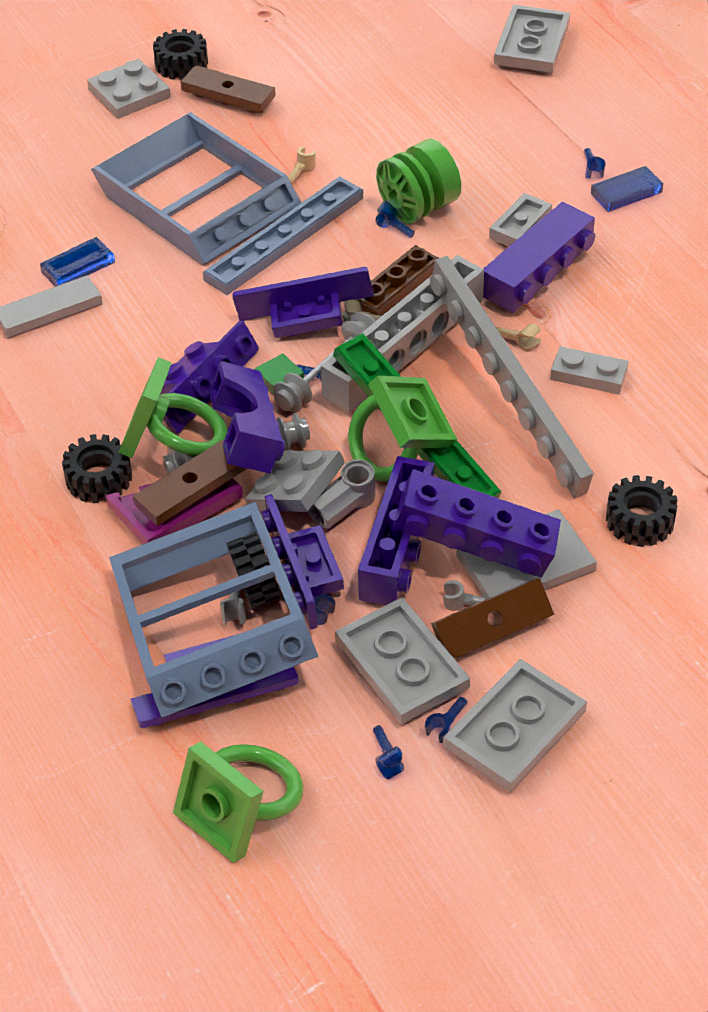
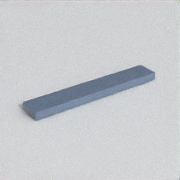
(282, 235)

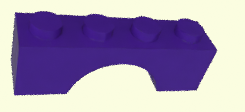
(254, 433)

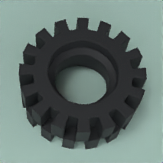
(179, 52)
(95, 453)
(639, 526)
(249, 556)

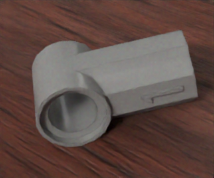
(350, 491)

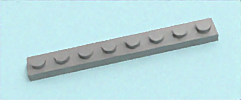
(514, 382)

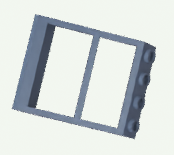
(175, 143)
(230, 661)

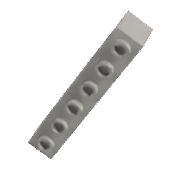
(401, 334)

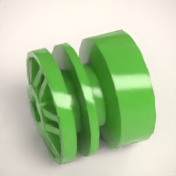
(419, 180)

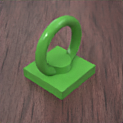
(152, 409)
(411, 415)
(224, 802)

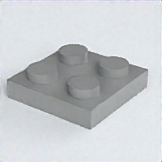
(128, 88)
(297, 479)

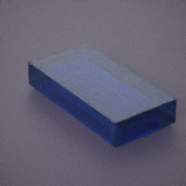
(626, 188)
(77, 262)

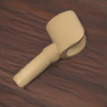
(305, 162)
(524, 338)

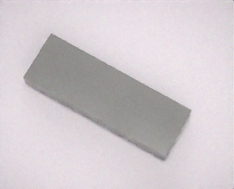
(49, 306)

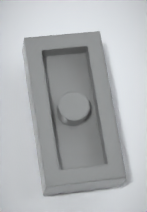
(519, 219)
(589, 370)

